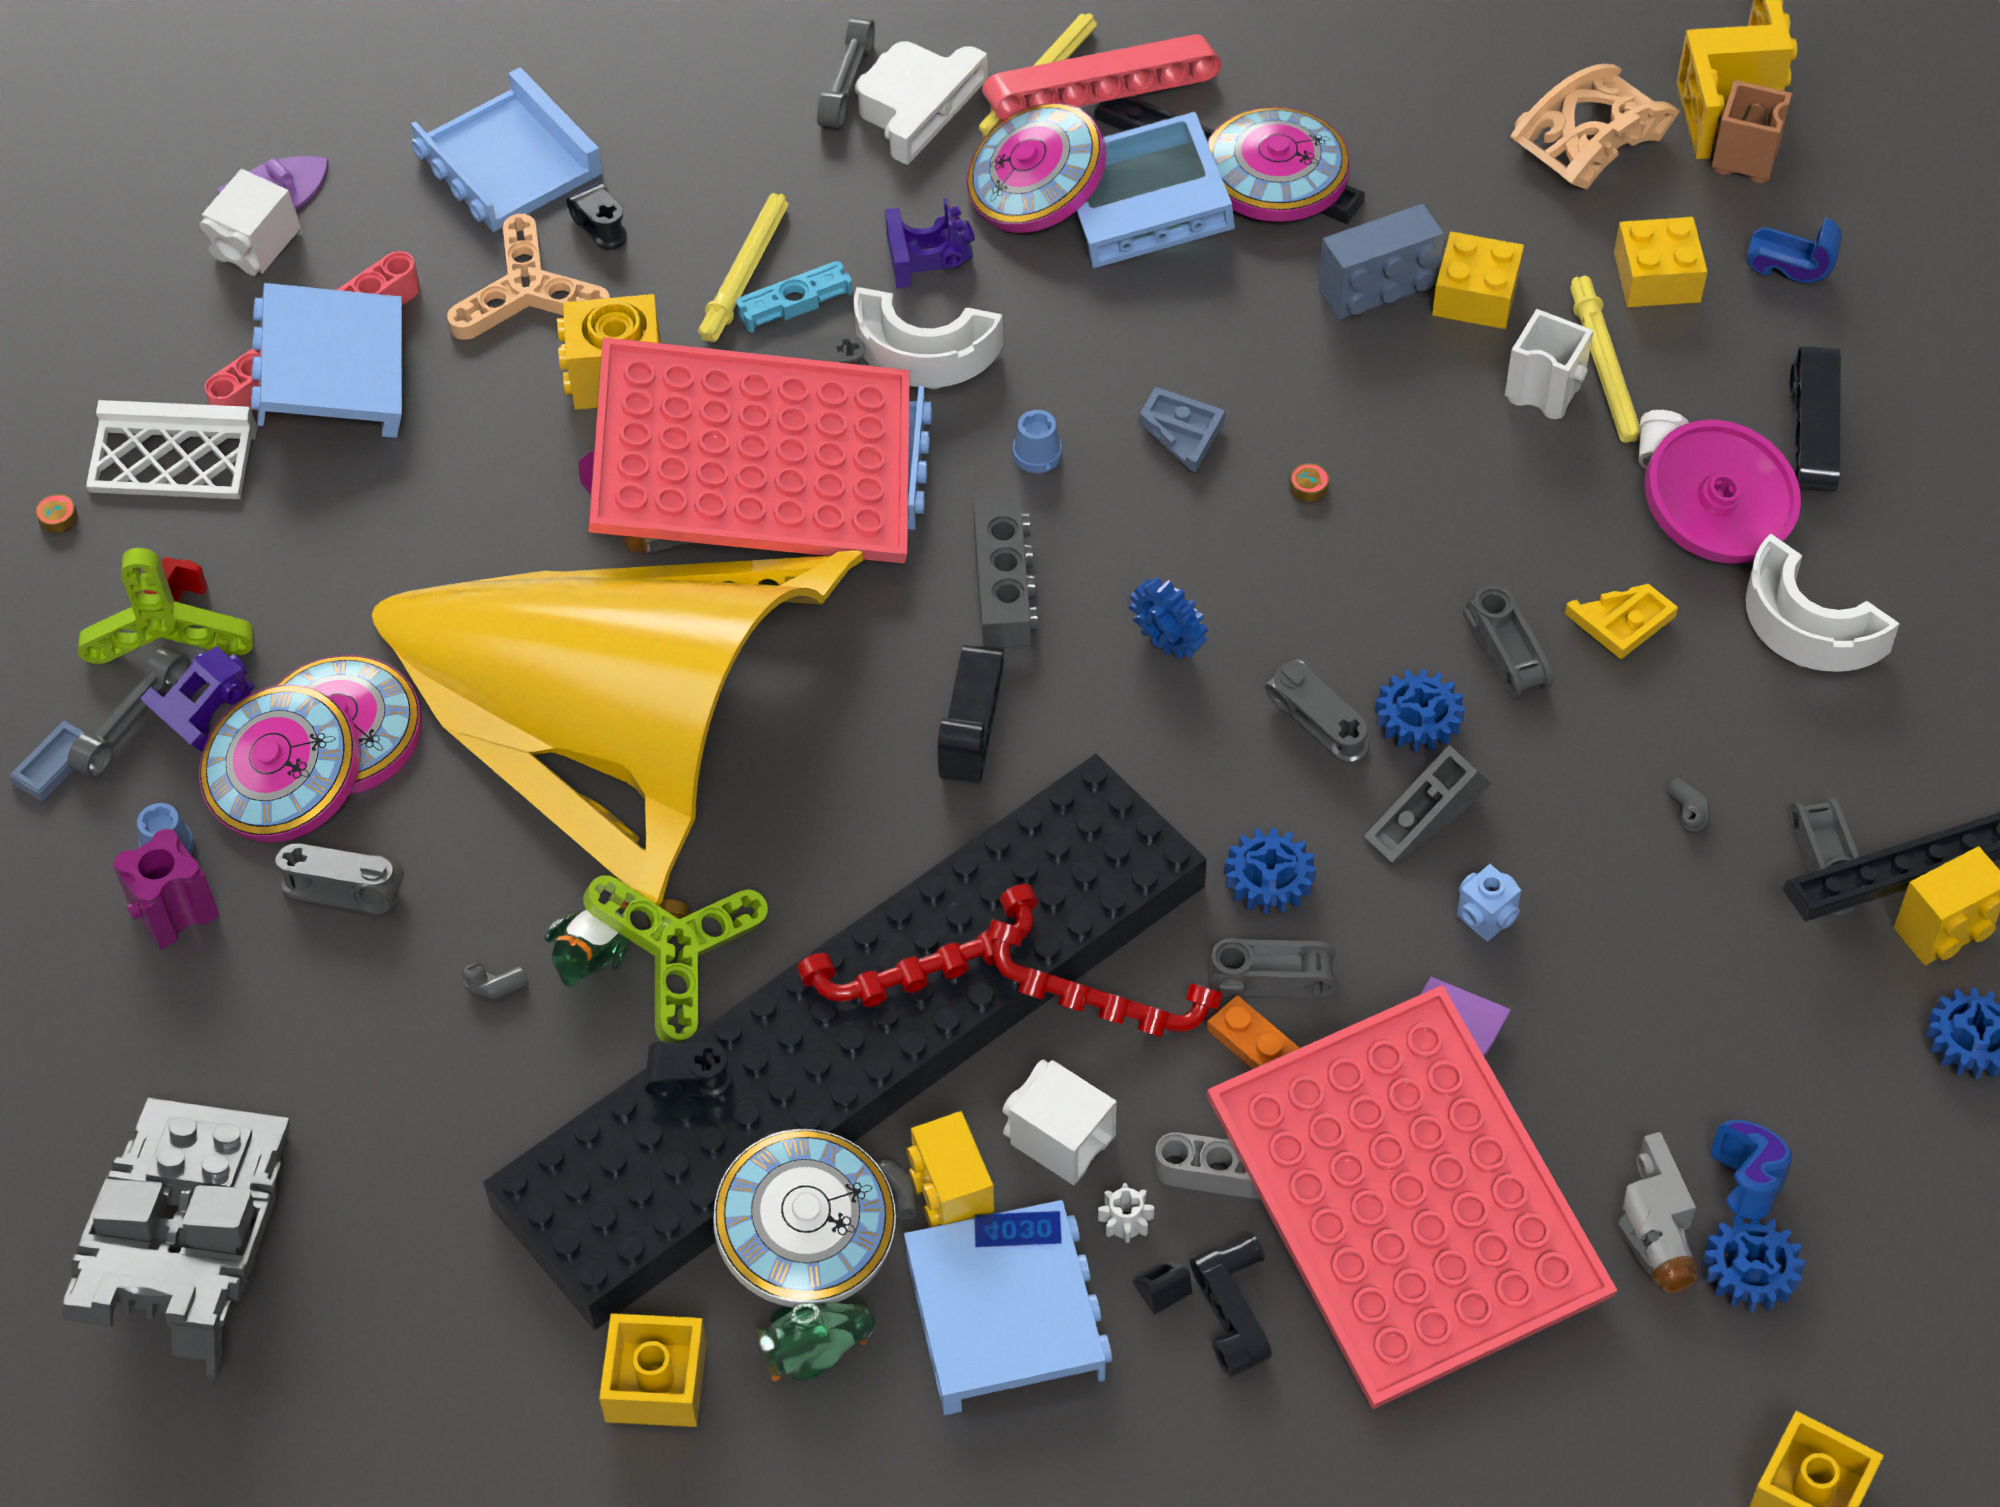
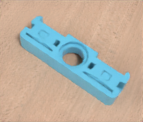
(771, 303)

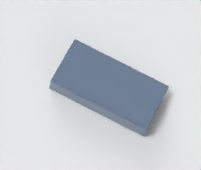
(47, 763)

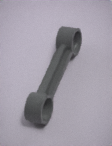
(833, 102)
(94, 752)

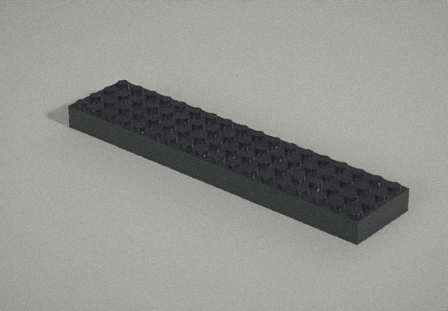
(636, 1177)

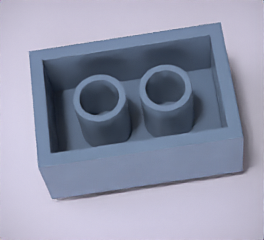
(1380, 261)

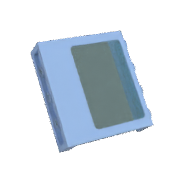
(1155, 192)

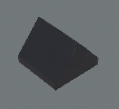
(1164, 1285)

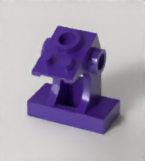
(948, 238)
(192, 719)

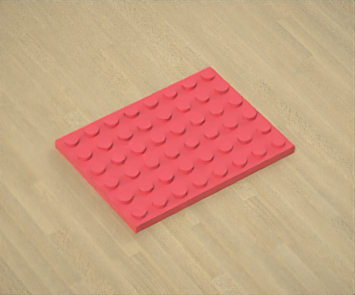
(751, 451)
(1409, 1196)

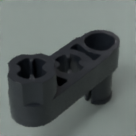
(1244, 1340)

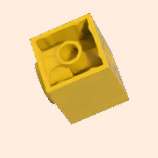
(583, 333)

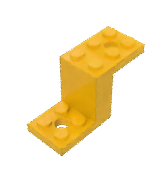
(1719, 56)

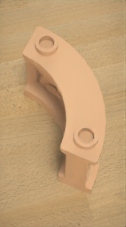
(1599, 83)

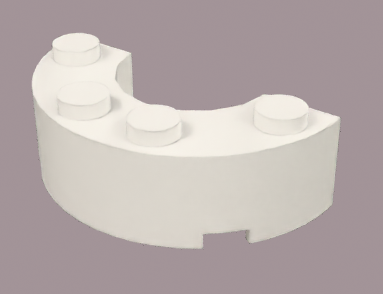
(931, 355)
(1805, 631)

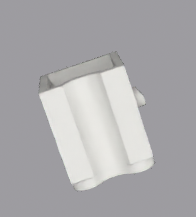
(250, 222)
(1548, 363)
(1060, 1120)

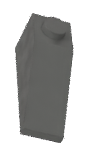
(1428, 805)

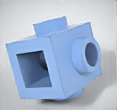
(1488, 901)

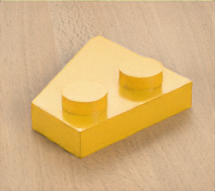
(1623, 618)

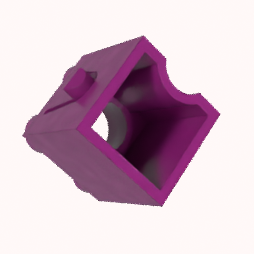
(164, 887)

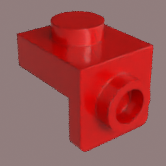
(183, 576)

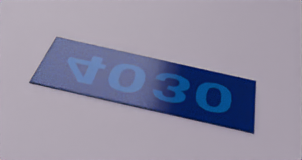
(1017, 1229)

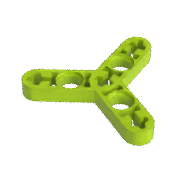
(158, 617)
(662, 929)

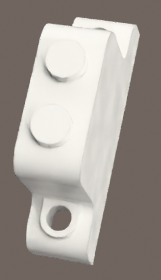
(917, 93)

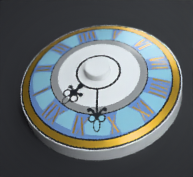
(804, 1218)

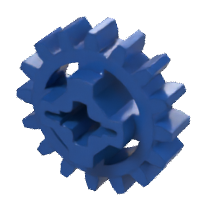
(1168, 617)
(1419, 710)
(1270, 870)
(1968, 1035)
(1753, 1268)

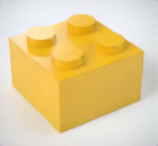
(1660, 262)
(1477, 280)
(1950, 907)
(949, 1171)
(653, 1370)
(1816, 1468)

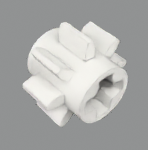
(1122, 1201)

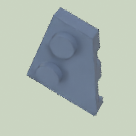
(1182, 425)

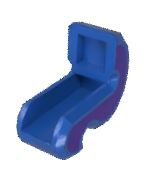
(1795, 256)
(1760, 1163)

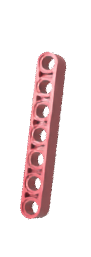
(1104, 75)
(389, 276)

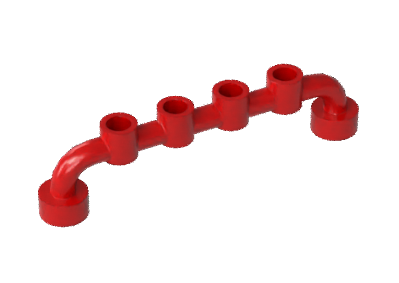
(912, 971)
(1077, 995)

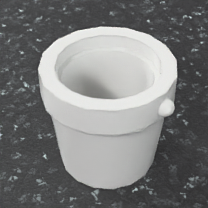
(1653, 429)

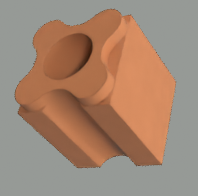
(1750, 145)

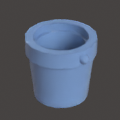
(1037, 442)
(163, 816)

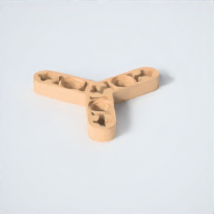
(510, 288)

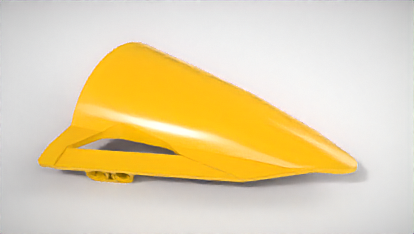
(599, 671)

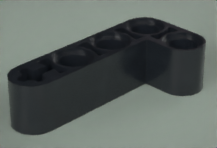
(1817, 393)
(967, 731)

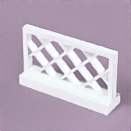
(181, 423)

